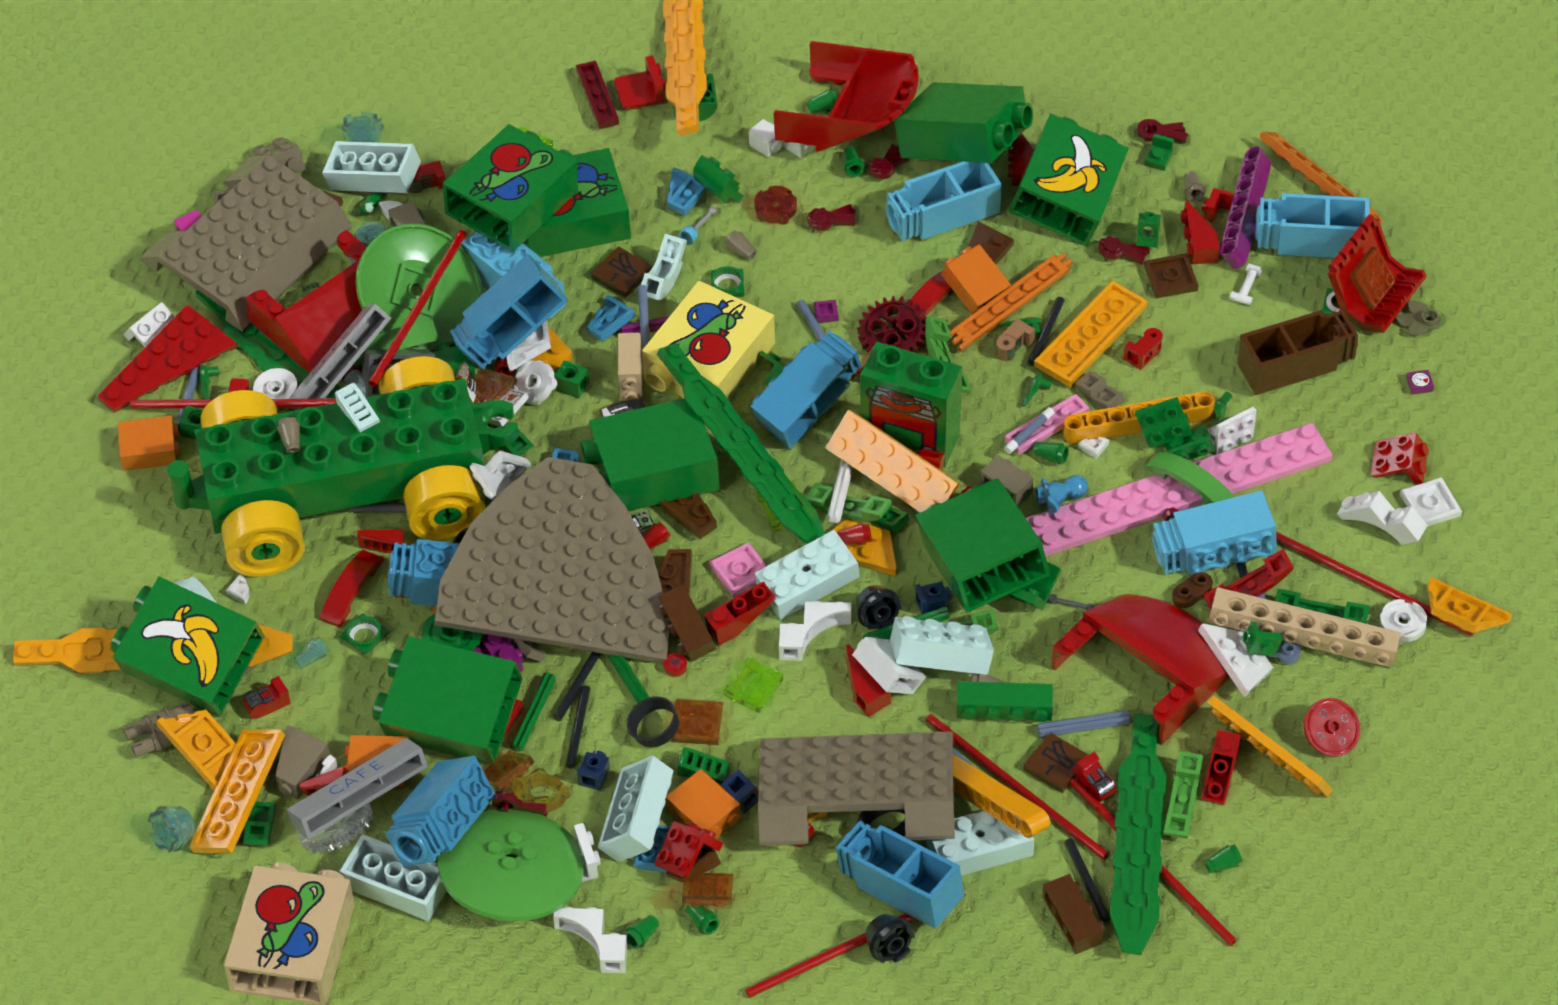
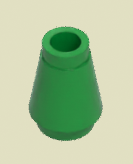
(822, 102)
(852, 162)
(1052, 451)
(1224, 859)
(703, 918)
(640, 932)

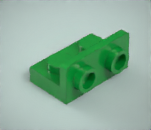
(1192, 446)

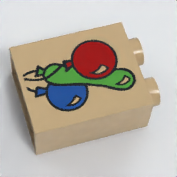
(290, 934)

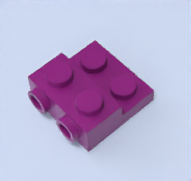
(501, 648)

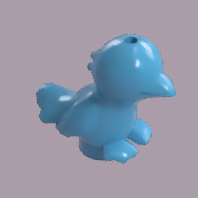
(1055, 493)

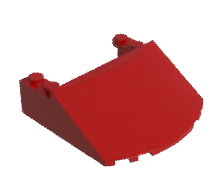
(874, 94)
(318, 319)
(1162, 639)

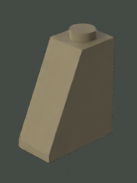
(299, 760)

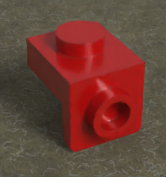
(1217, 199)

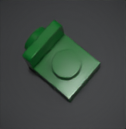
(1160, 152)

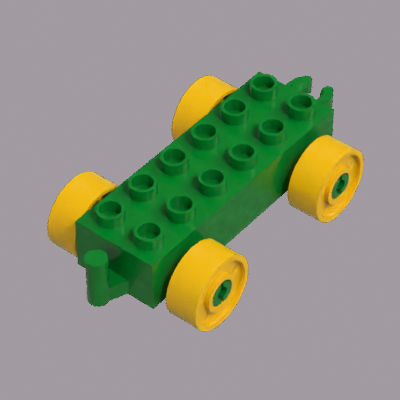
(414, 453)

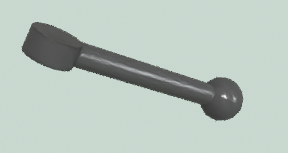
(1053, 599)

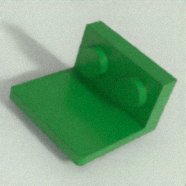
(1163, 422)
(1038, 592)

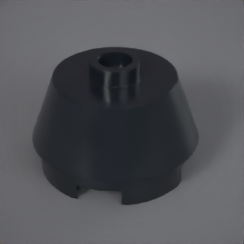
(877, 607)
(889, 938)

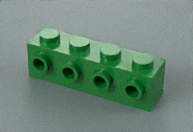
(1004, 701)

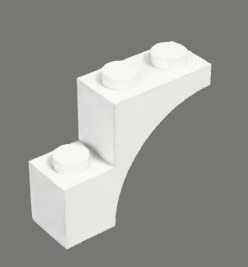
(763, 140)
(1374, 508)
(817, 618)
(590, 925)

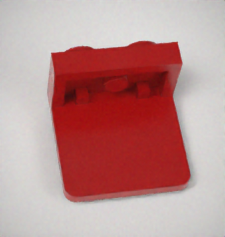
(643, 87)
(1401, 454)
(683, 847)

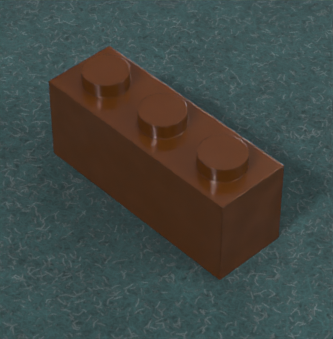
(686, 623)
(1073, 913)

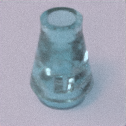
(312, 652)

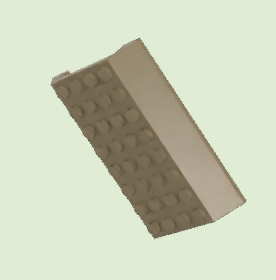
(253, 237)
(856, 775)

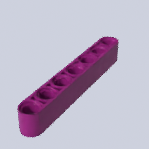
(1242, 215)

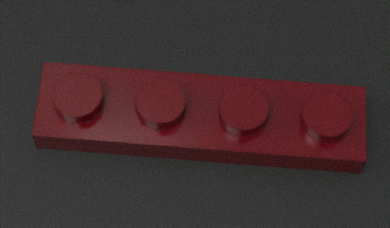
(597, 94)

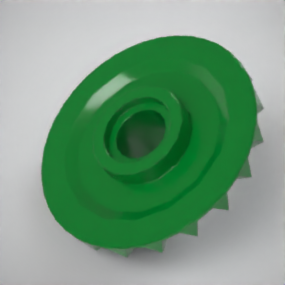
(449, 636)

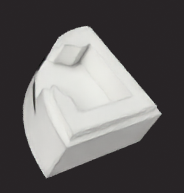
(386, 205)
(1093, 447)
(239, 590)
(329, 765)

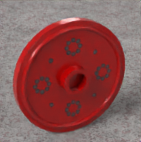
(1331, 727)

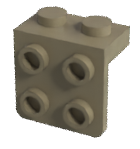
(283, 151)

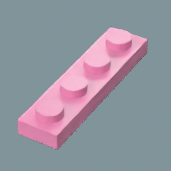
(1053, 425)

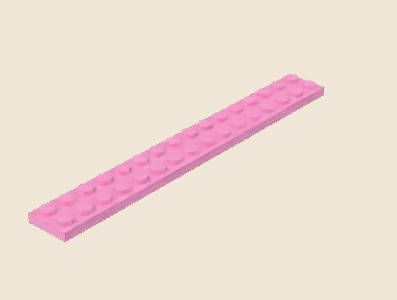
(1149, 497)

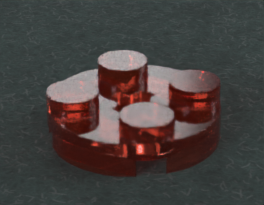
(775, 214)

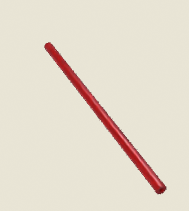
(386, 360)
(202, 403)
(1358, 576)
(1019, 788)
(1165, 874)
(812, 962)

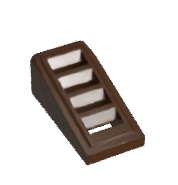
(706, 860)

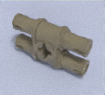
(157, 739)

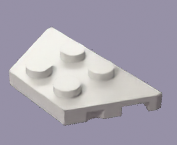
(530, 348)
(1243, 668)

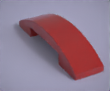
(931, 294)
(1260, 580)
(348, 586)

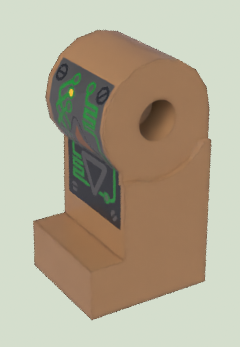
(1013, 339)

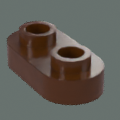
(1193, 589)

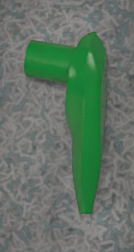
(370, 203)
(1031, 321)
(204, 378)
(1037, 381)
(1220, 406)

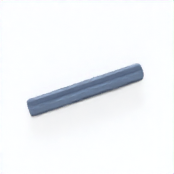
(1084, 723)

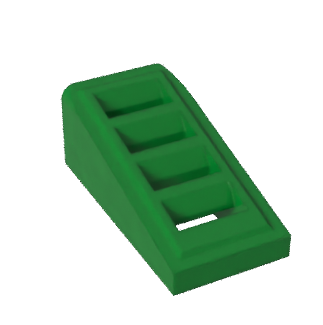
(695, 757)

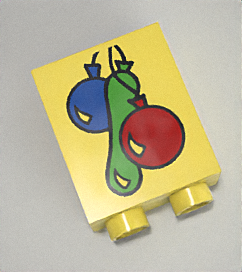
(716, 335)

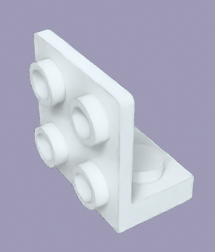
(150, 325)
(1233, 431)

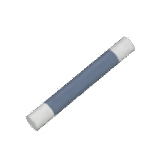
(1029, 430)

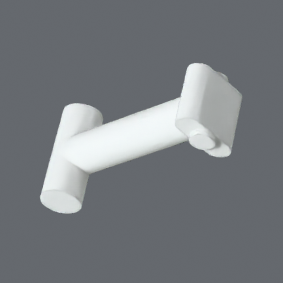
(1241, 297)

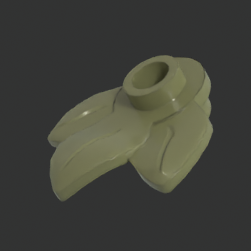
(1419, 318)

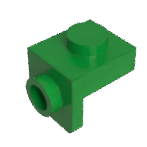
(1261, 642)

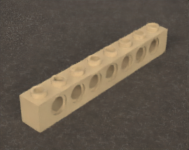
(1306, 627)

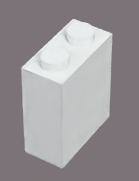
(879, 661)

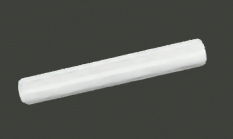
(840, 492)

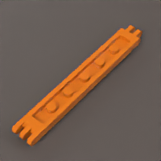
(1311, 170)
(1010, 301)

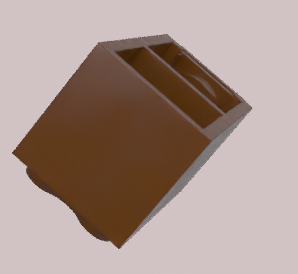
(1296, 350)

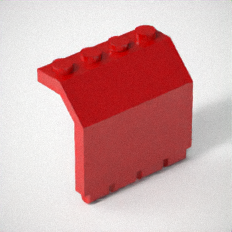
(1349, 299)

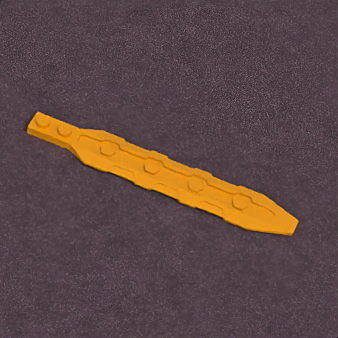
(685, 61)
(90, 651)

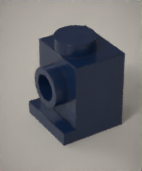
(932, 596)
(593, 770)
(741, 790)

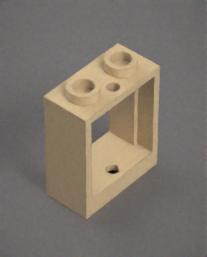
(630, 365)

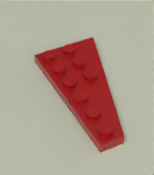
(172, 354)

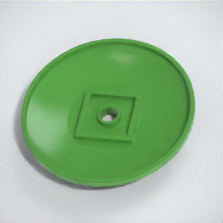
(408, 258)
(510, 888)

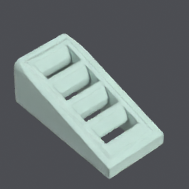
(350, 395)

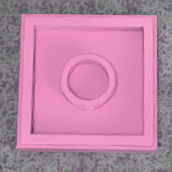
(738, 569)

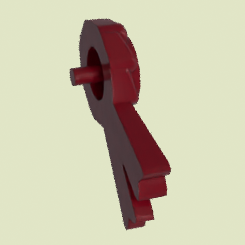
(1149, 127)
(884, 167)
(823, 220)
(1113, 249)
(510, 801)

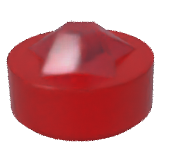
(675, 665)

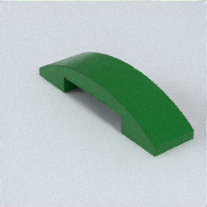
(1352, 611)

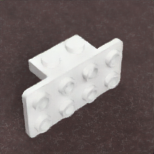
(499, 472)

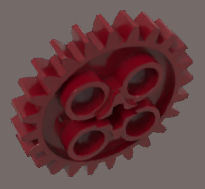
(907, 316)

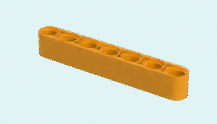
(1123, 421)
(998, 800)

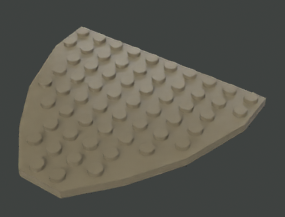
(557, 568)

